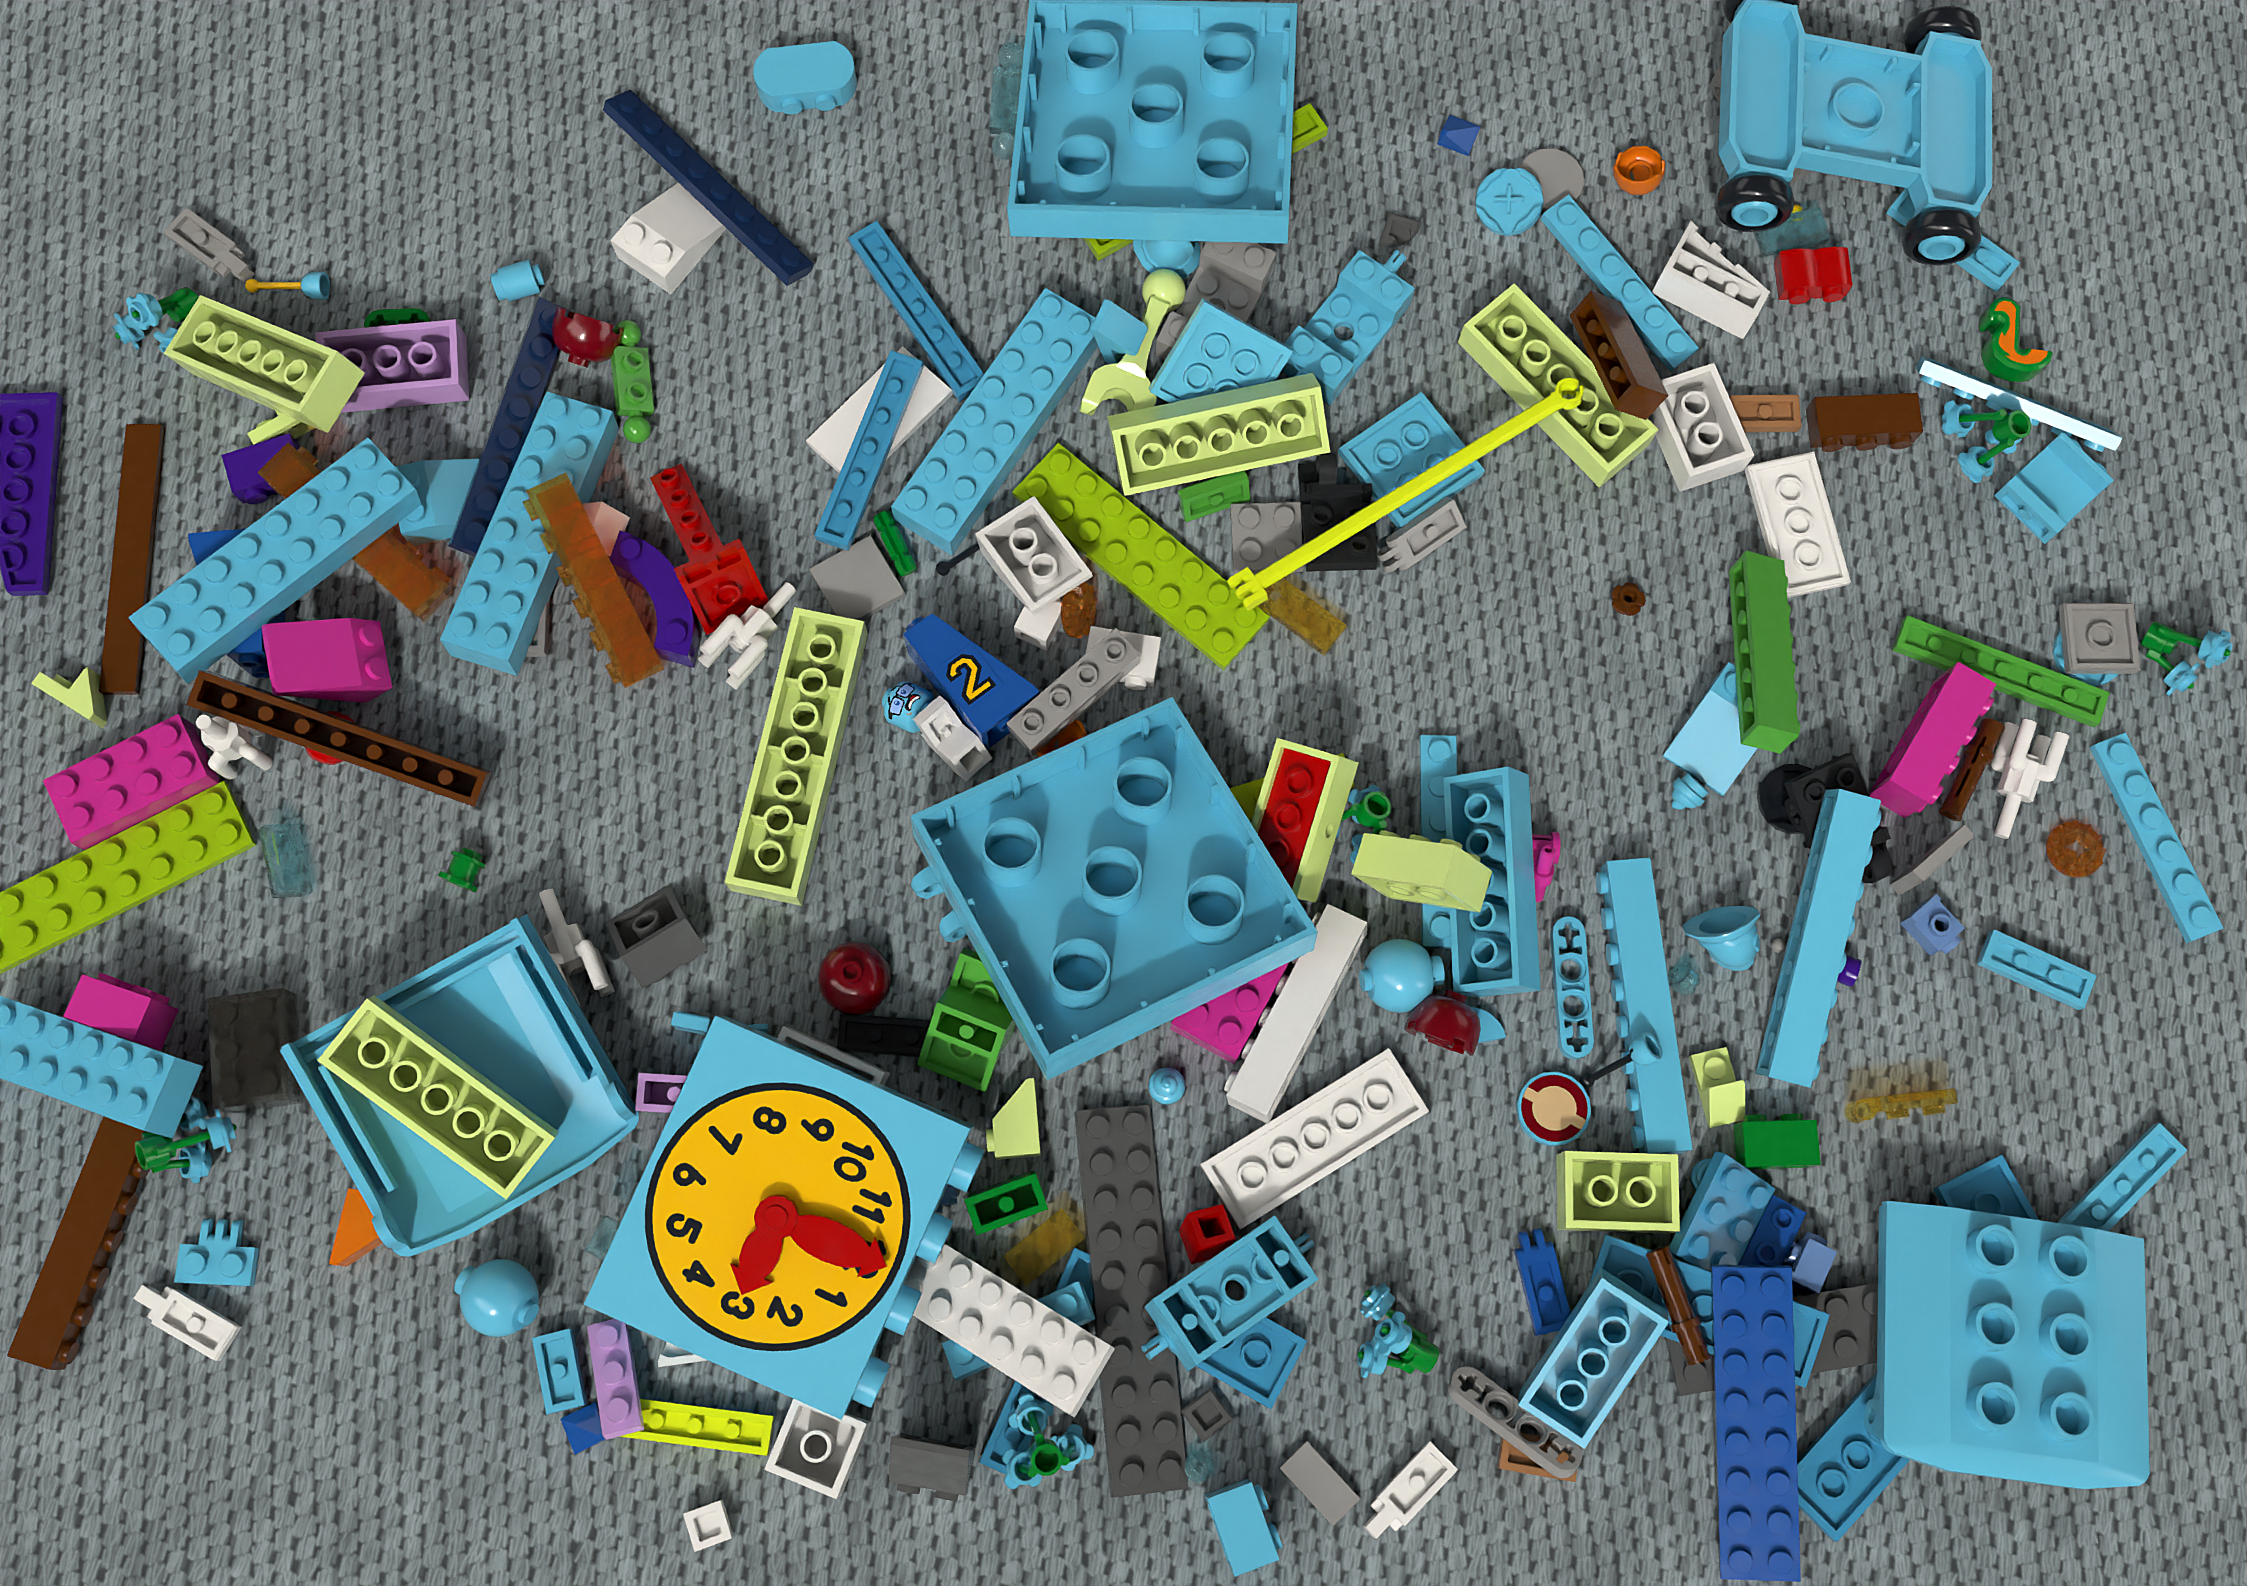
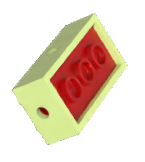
(1302, 812)

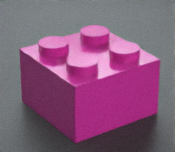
(122, 1010)

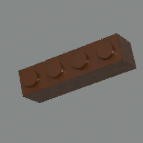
(1618, 355)

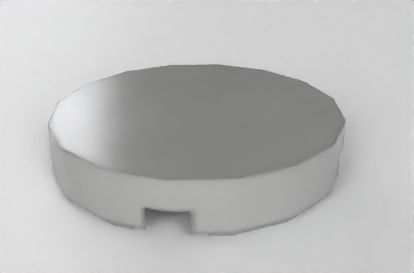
(1556, 173)

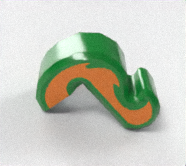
(2002, 351)

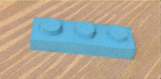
(2036, 969)

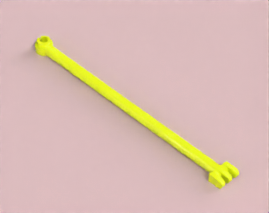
(1276, 571)

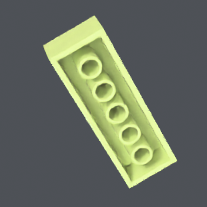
(1528, 361)
(264, 363)
(1219, 434)
(438, 1096)

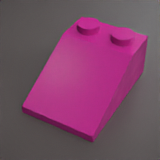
(327, 659)

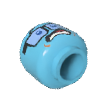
(904, 703)

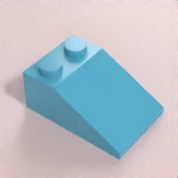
(442, 492)
(1710, 737)

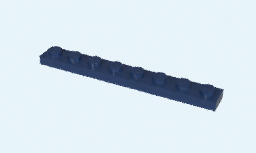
(708, 187)
(508, 428)

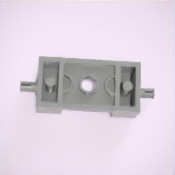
(1226, 275)

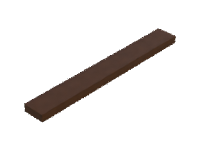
(132, 558)

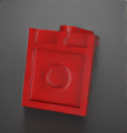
(717, 577)

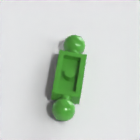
(632, 383)

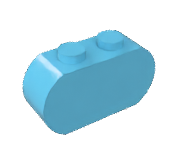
(805, 77)

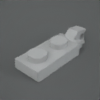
(208, 245)

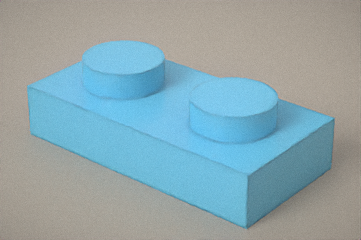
(559, 1371)

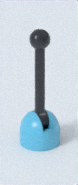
(1643, 1051)

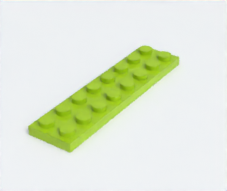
(1142, 557)
(120, 873)

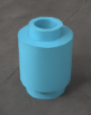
(517, 280)

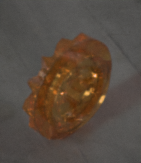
(1079, 610)
(2065, 859)

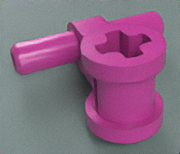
(1545, 854)

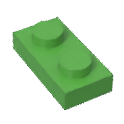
(1214, 495)

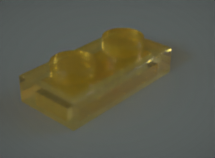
(1044, 1247)

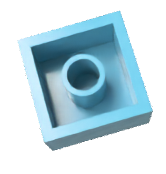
(1242, 1526)

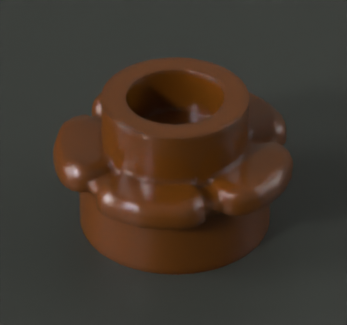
(1624, 607)

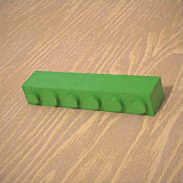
(1763, 653)

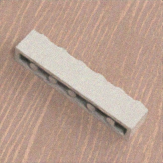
(1295, 1015)

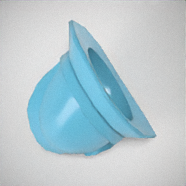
(1163, 254)
(1727, 935)

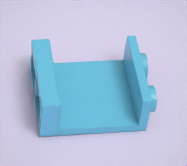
(2054, 487)

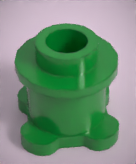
(463, 869)

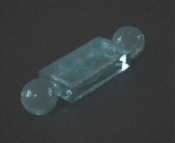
(1005, 99)

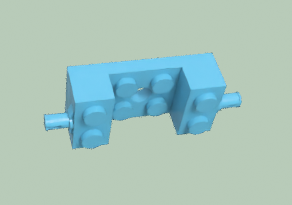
(1367, 302)
(1199, 1317)

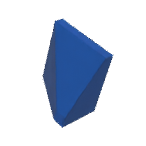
(1458, 135)
(583, 1428)

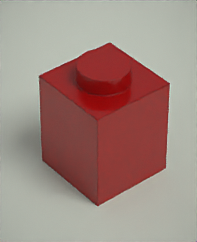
(1206, 1233)

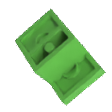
(968, 1026)

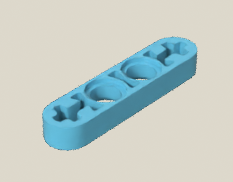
(1577, 987)

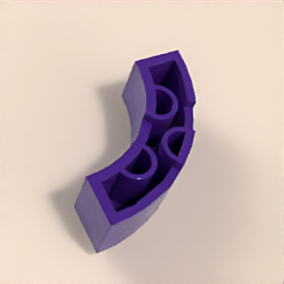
(650, 570)

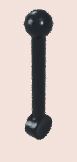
(943, 567)

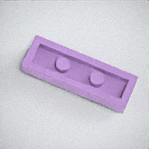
(615, 1378)

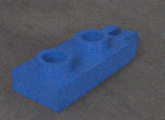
(1774, 1234)
(1541, 1283)

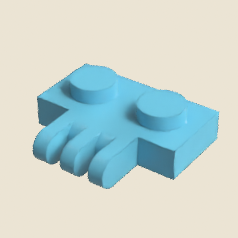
(217, 1257)

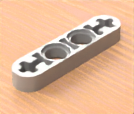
(1510, 1426)

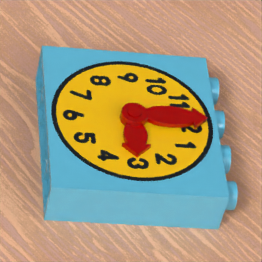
(785, 1218)

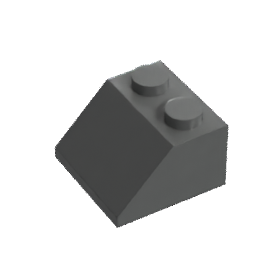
(655, 937)

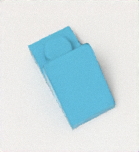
(1117, 332)

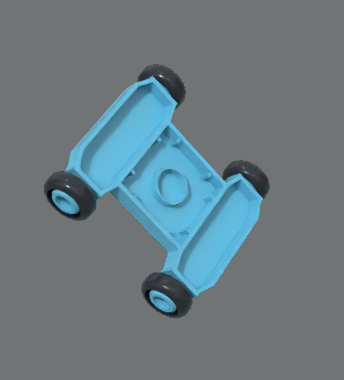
(1857, 115)

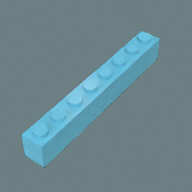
(1819, 937)
(1644, 1005)

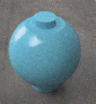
(1400, 975)
(497, 1297)

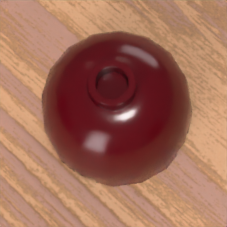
(584, 337)
(854, 978)
(1446, 1022)

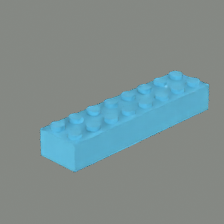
(997, 422)
(276, 560)
(512, 569)

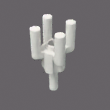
(746, 636)
(229, 743)
(2023, 770)
(571, 950)

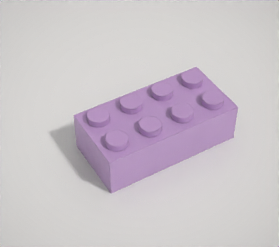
(404, 363)

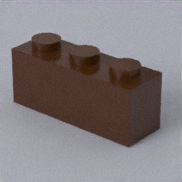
(1864, 421)

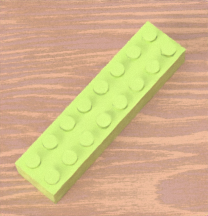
(797, 756)

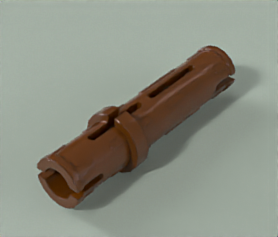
(1977, 757)
(1678, 1306)

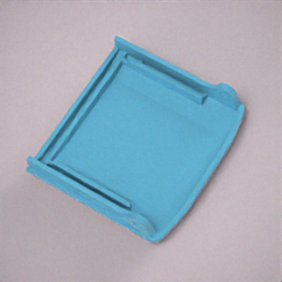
(519, 1027)
(2011, 1347)

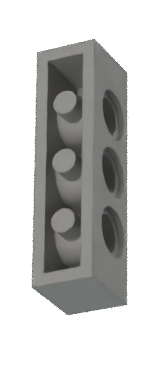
(1074, 692)

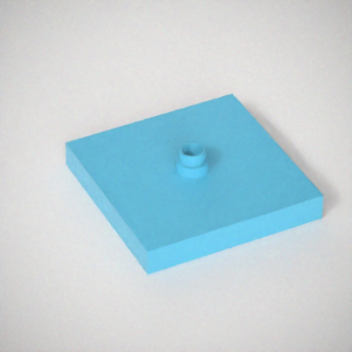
(1155, 121)
(1112, 886)

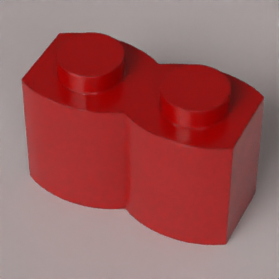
(1813, 274)

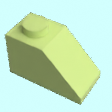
(1016, 1126)

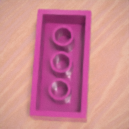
(1932, 741)
(130, 781)
(1229, 1019)

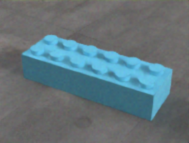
(1499, 946)
(94, 1068)

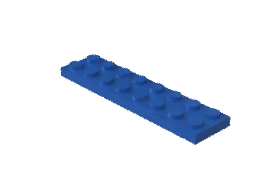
(1755, 1422)

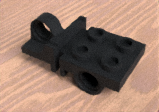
(1326, 505)
(1805, 802)

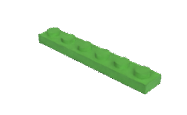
(2010, 673)

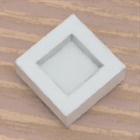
(708, 1525)

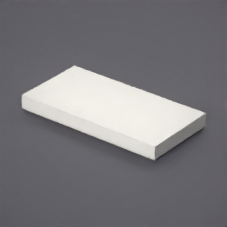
(837, 433)
(1798, 522)

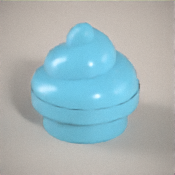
(1687, 793)
(1166, 1085)

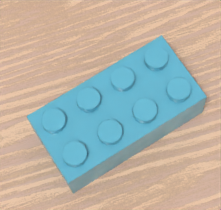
(1593, 1358)

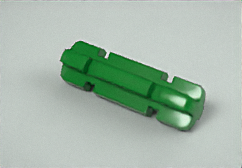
(894, 543)

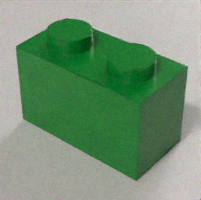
(1777, 1143)
(1005, 1202)

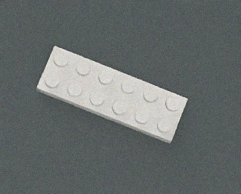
(1314, 1138)
(1008, 1329)

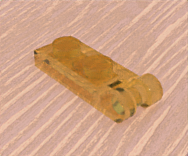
(1303, 616)
(1899, 1105)

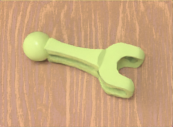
(1127, 380)

